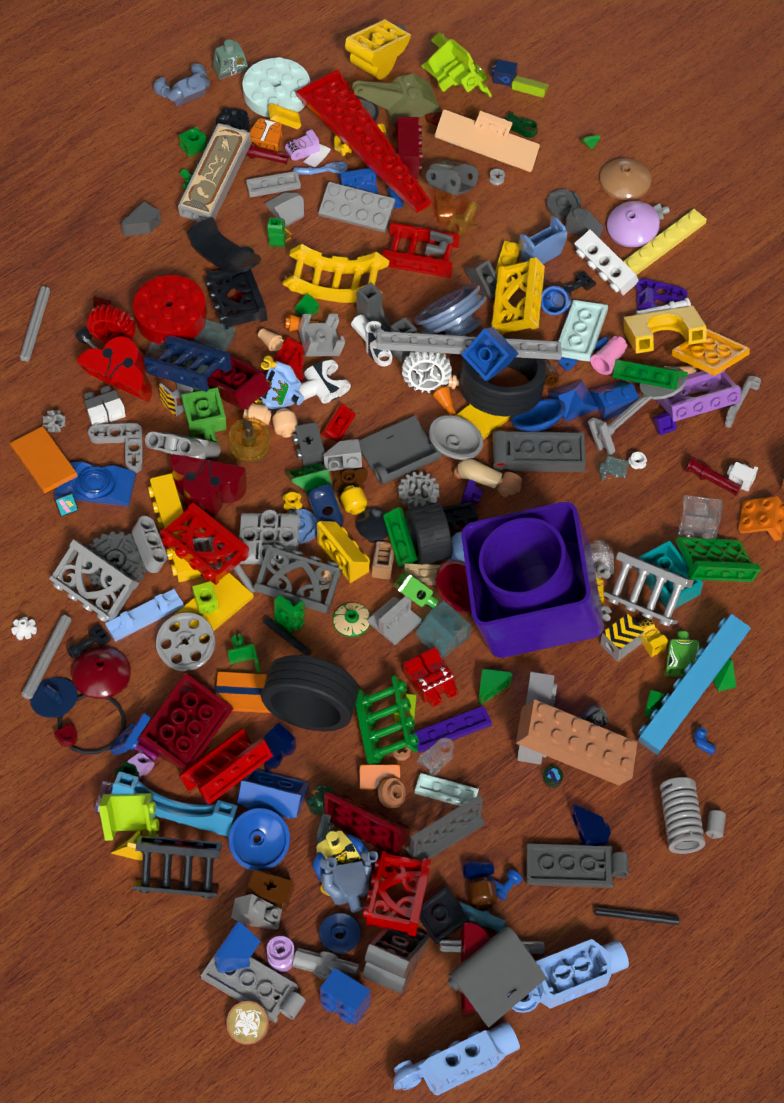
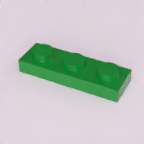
(400, 537)

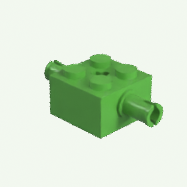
(204, 413)

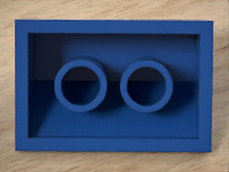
(273, 792)

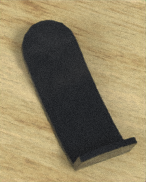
(218, 249)

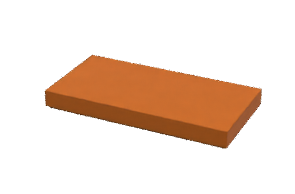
(43, 459)

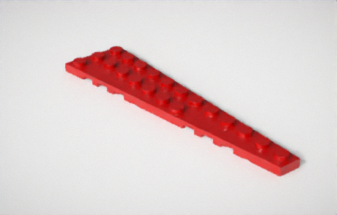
(344, 114)

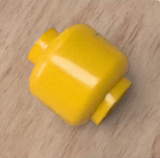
(353, 500)

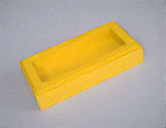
(284, 116)

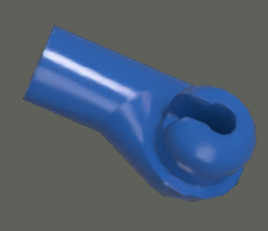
(701, 741)

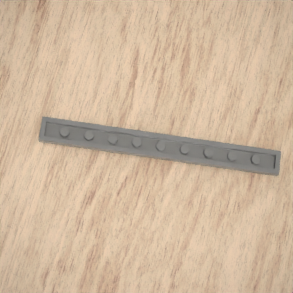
(458, 344)

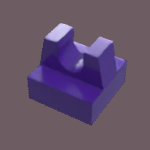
(646, 299)
(664, 423)
(471, 493)

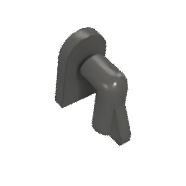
(439, 237)

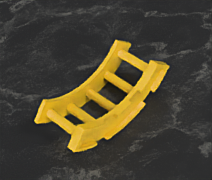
(339, 265)

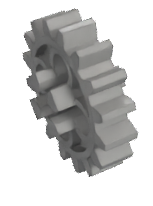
(408, 488)

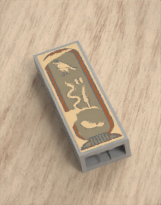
(215, 173)

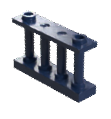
(190, 351)

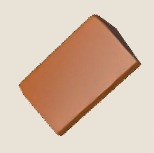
(373, 775)

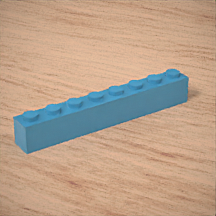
(694, 684)

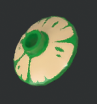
(351, 626)

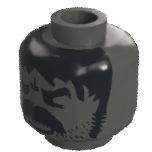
(594, 715)

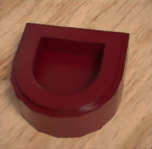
(66, 736)

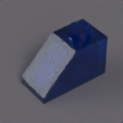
(590, 827)

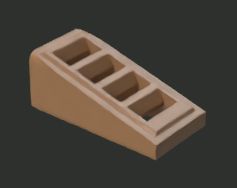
(383, 560)

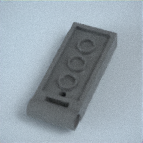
(539, 451)

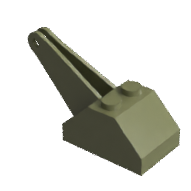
(403, 97)

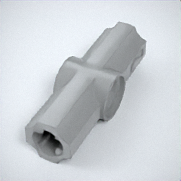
(323, 963)

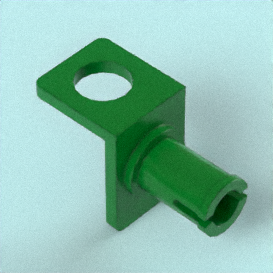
(242, 652)

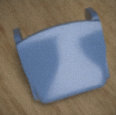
(544, 244)

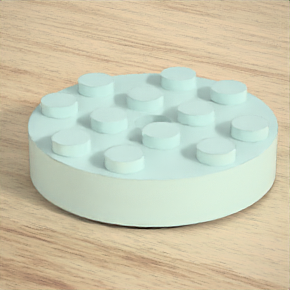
(276, 83)

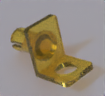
(465, 219)

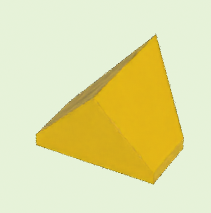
(128, 848)

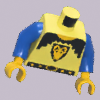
(341, 847)

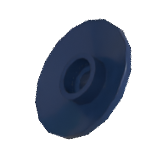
(336, 925)

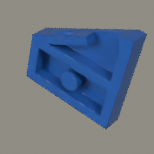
(129, 738)

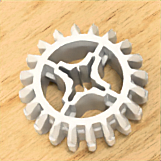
(429, 375)

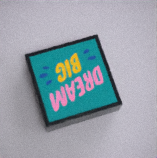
(66, 504)

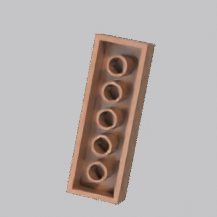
(576, 742)

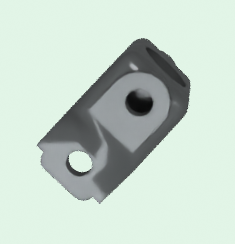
(452, 176)

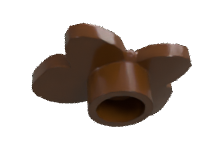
(349, 477)

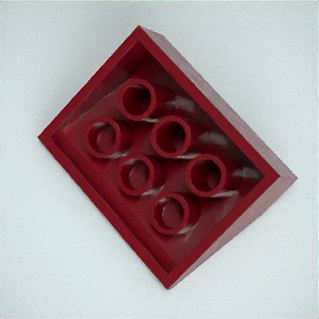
(184, 723)
(365, 823)

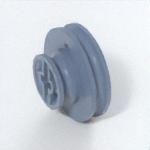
(452, 312)

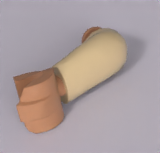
(480, 473)

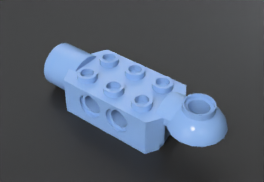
(575, 973)
(460, 1061)

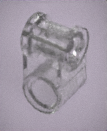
(435, 759)

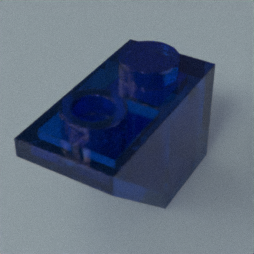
(281, 744)

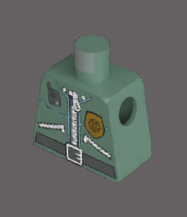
(229, 60)

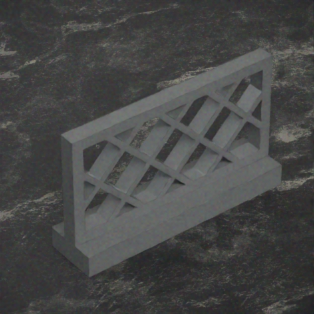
(447, 830)

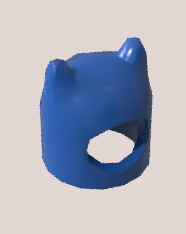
(555, 300)

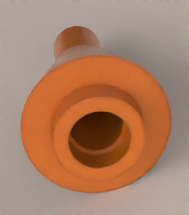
(292, 322)
(443, 396)

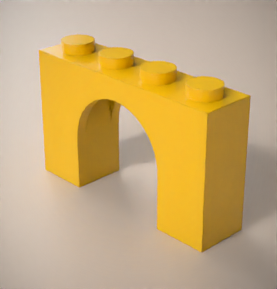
(685, 320)

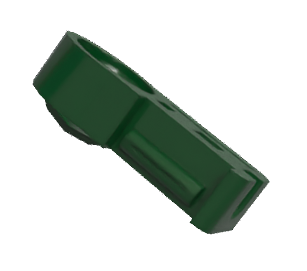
(519, 125)

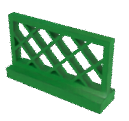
(717, 569)

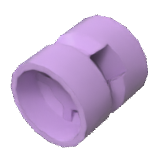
(280, 954)

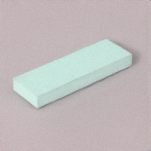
(444, 790)

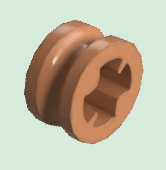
(402, 756)

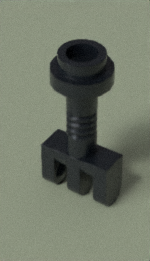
(582, 280)
(97, 636)

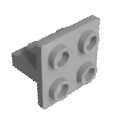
(395, 619)

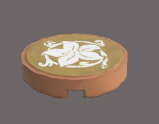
(247, 1022)

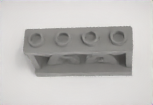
(119, 579)

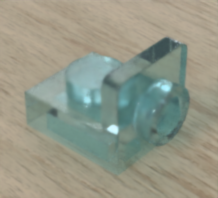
(615, 467)
(324, 828)

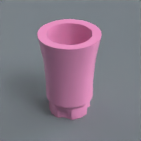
(605, 358)

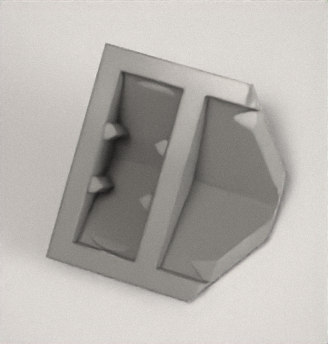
(287, 206)

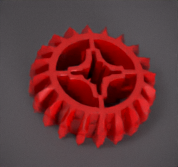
(110, 322)

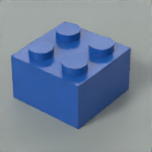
(344, 997)

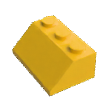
(342, 550)

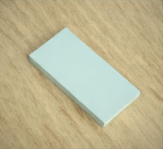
(582, 329)

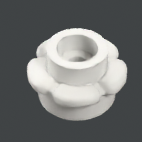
(637, 456)

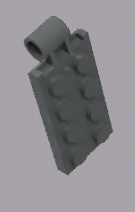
(574, 865)

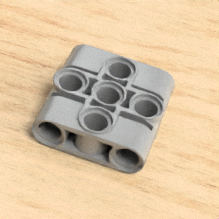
(182, 445)
(251, 527)

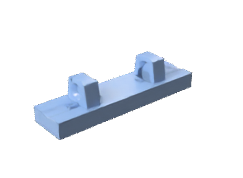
(144, 615)

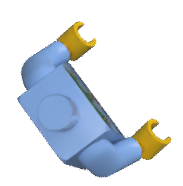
(283, 385)

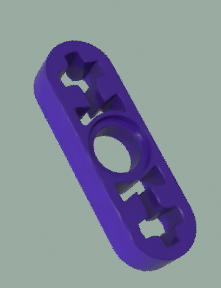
(675, 290)

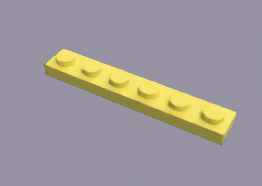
(665, 241)

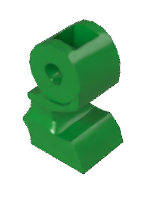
(277, 233)

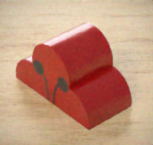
(119, 365)

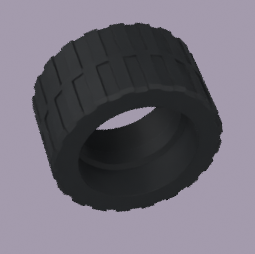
(429, 533)

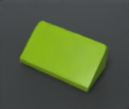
(529, 86)

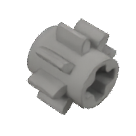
(54, 421)

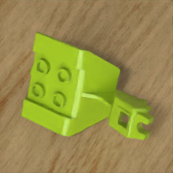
(453, 66)

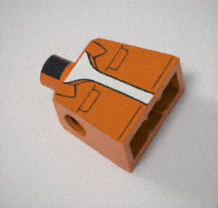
(267, 134)

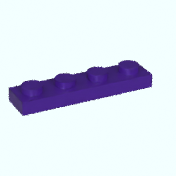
(454, 728)

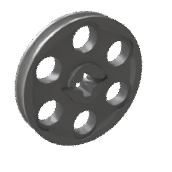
(193, 637)

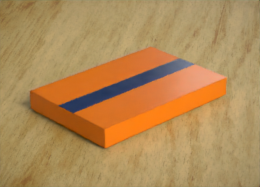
(242, 691)

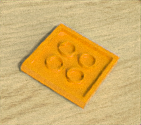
(713, 355)

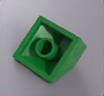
(309, 476)

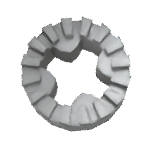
(497, 181)

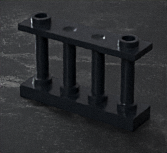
(168, 848)

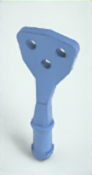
(335, 167)

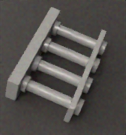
(662, 576)

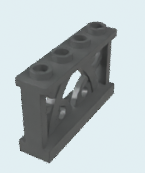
(273, 586)

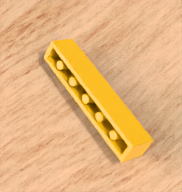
(169, 508)

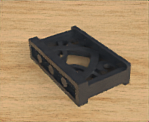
(250, 311)

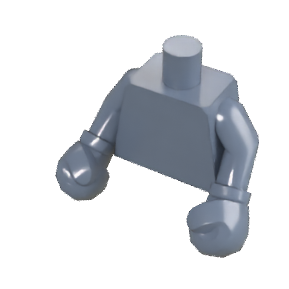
(186, 89)

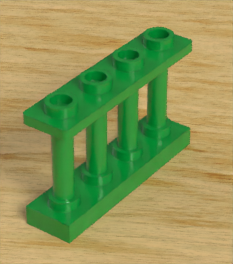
(367, 719)

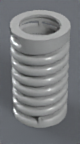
(682, 815)

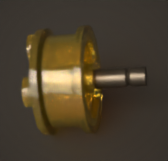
(249, 440)

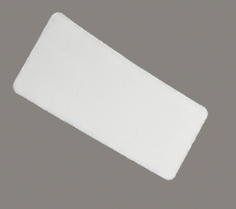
(316, 158)

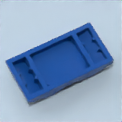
(99, 484)

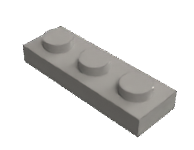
(273, 184)

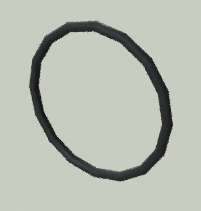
(104, 748)

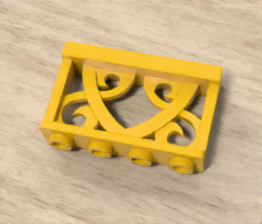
(504, 290)

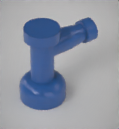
(502, 889)

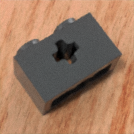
(309, 444)

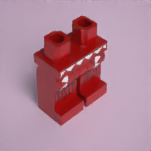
(430, 677)

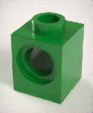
(192, 141)

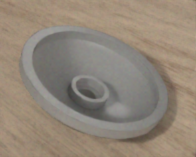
(455, 437)

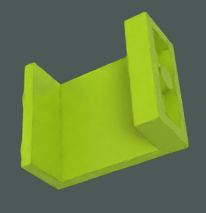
(128, 813)

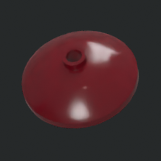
(453, 585)
(104, 680)

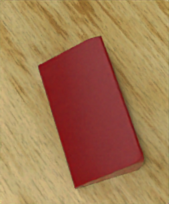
(338, 423)

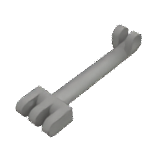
(751, 382)

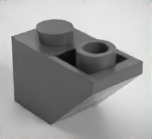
(141, 220)

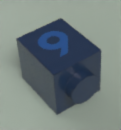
(504, 72)

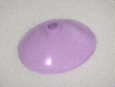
(633, 231)

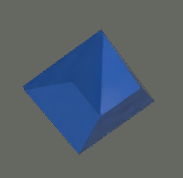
(576, 400)
(236, 949)

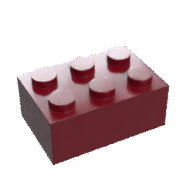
(409, 143)
(240, 384)

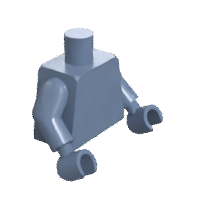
(348, 881)

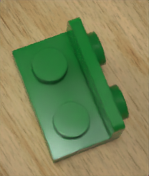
(287, 615)

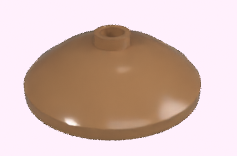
(625, 179)

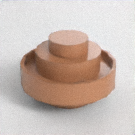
(391, 793)

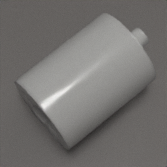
(715, 824)

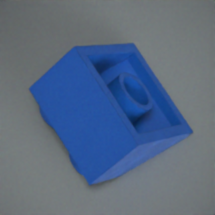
(489, 353)
(614, 398)

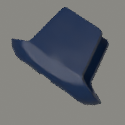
(323, 497)

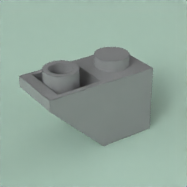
(343, 456)
(256, 912)

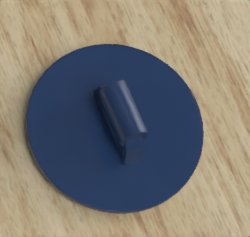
(54, 697)

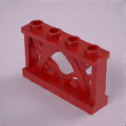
(201, 519)
(417, 874)

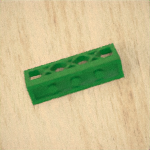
(647, 374)

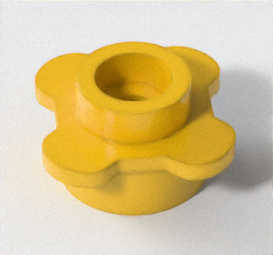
(292, 496)

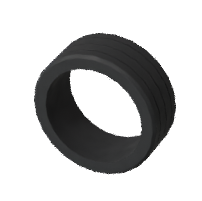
(504, 400)
(310, 693)

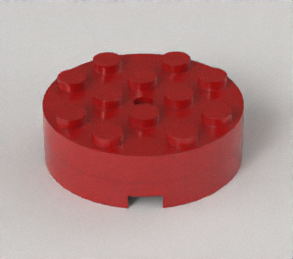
(170, 307)

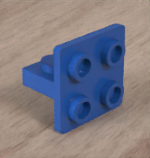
(360, 179)

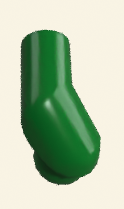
(187, 176)

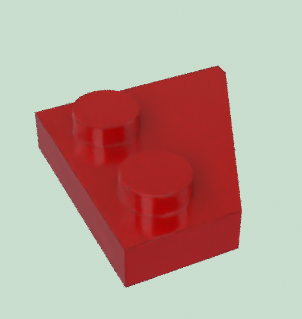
(291, 354)

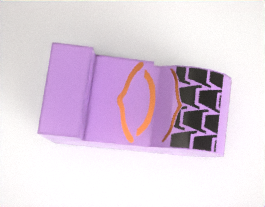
(303, 146)

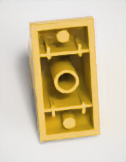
(377, 48)

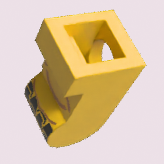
(652, 638)

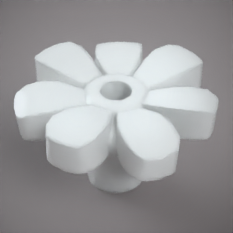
(24, 628)

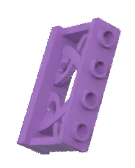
(721, 394)

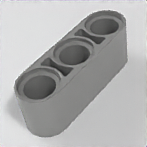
(149, 544)

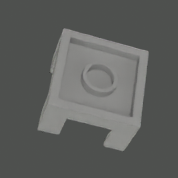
(320, 338)

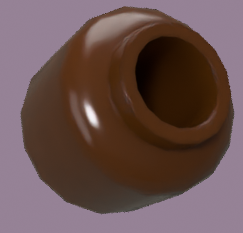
(483, 893)

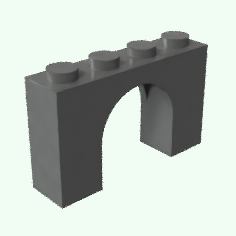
(370, 305)

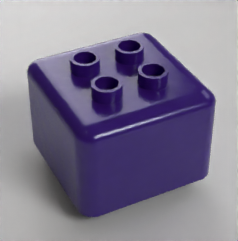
(532, 580)

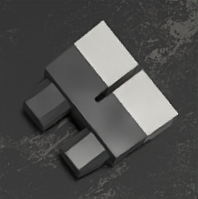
(104, 406)

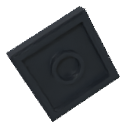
(442, 915)

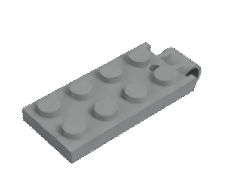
(257, 985)

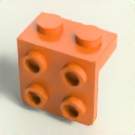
(763, 515)

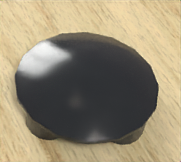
(233, 117)
(372, 524)

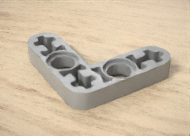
(129, 440)

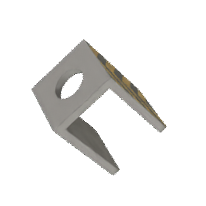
(169, 398)
(622, 637)

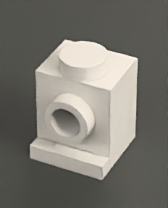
(742, 475)

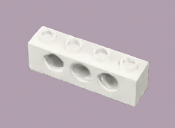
(590, 242)

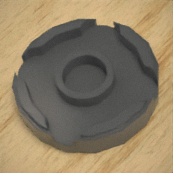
(560, 203)

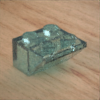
(443, 629)

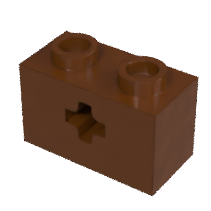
(278, 895)

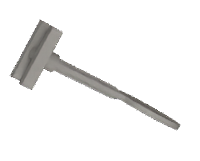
(602, 431)

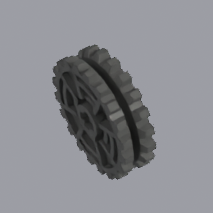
(122, 553)

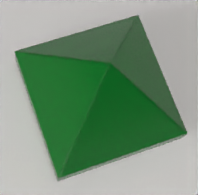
(590, 141)

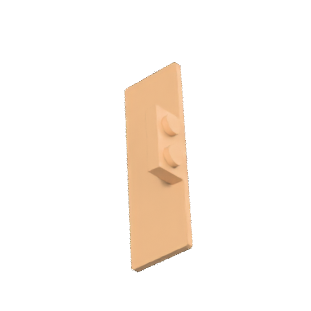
(488, 137)

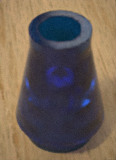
(477, 869)

